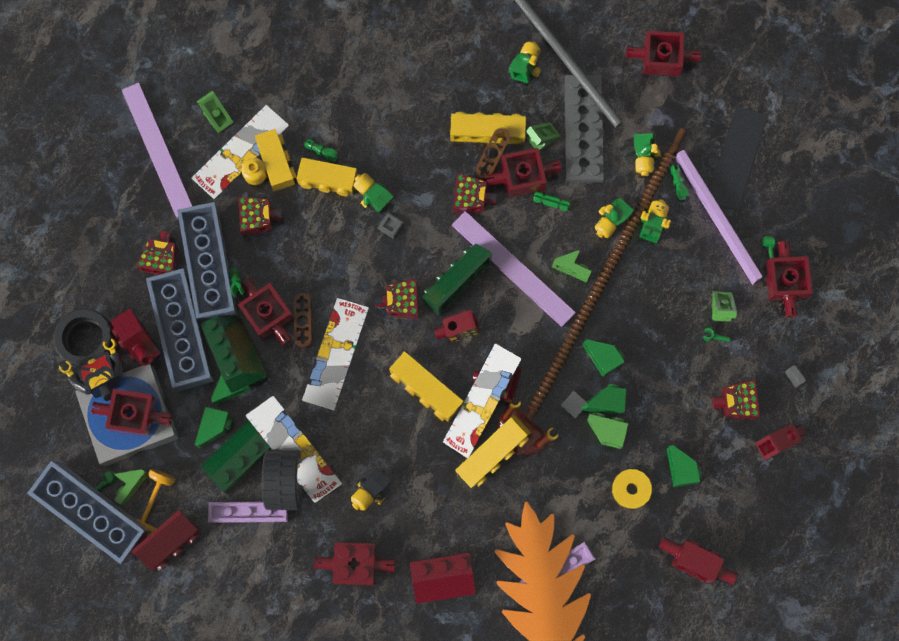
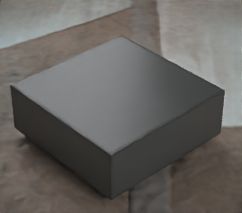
(390, 225)
(795, 376)
(573, 404)

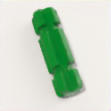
(551, 201)

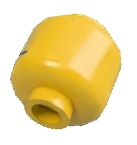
(254, 171)

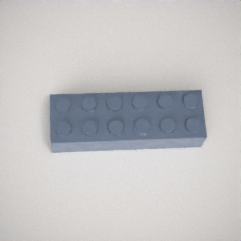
(206, 261)
(179, 330)
(88, 511)

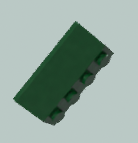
(457, 278)
(233, 351)
(236, 458)

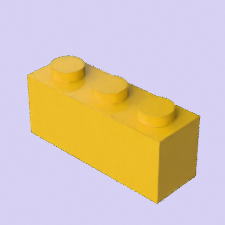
(275, 159)
(326, 177)

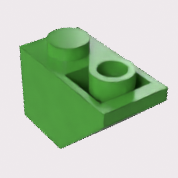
(608, 431)

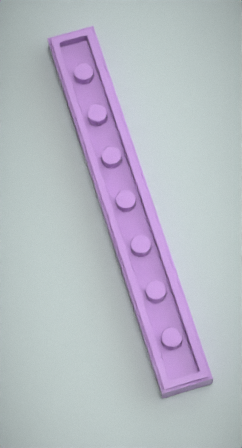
(157, 148)
(718, 217)
(515, 270)

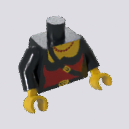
(99, 374)

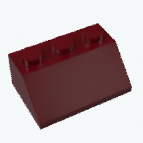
(167, 541)
(442, 578)

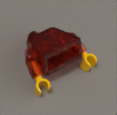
(536, 439)

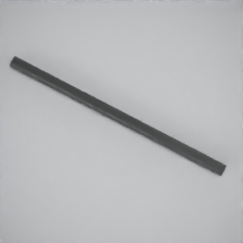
(570, 63)

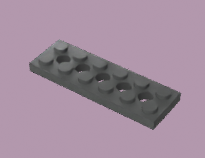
(573, 136)

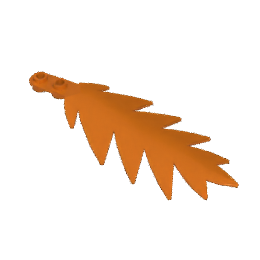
(542, 592)

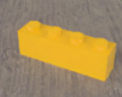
(480, 127)
(425, 386)
(492, 451)

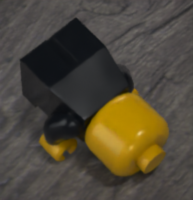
(370, 490)

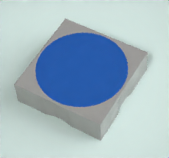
(114, 446)

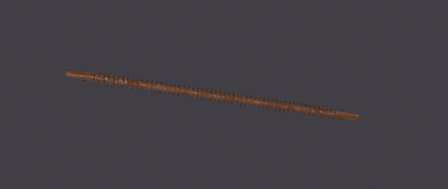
(587, 308)

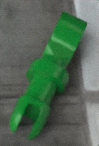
(328, 153)
(681, 189)
(235, 282)

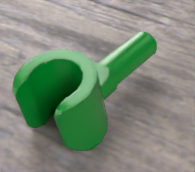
(769, 242)
(714, 336)
(109, 478)

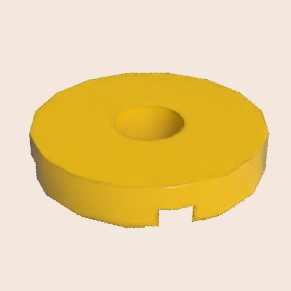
(643, 485)

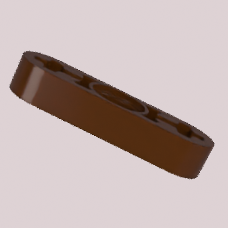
(493, 138)
(298, 334)

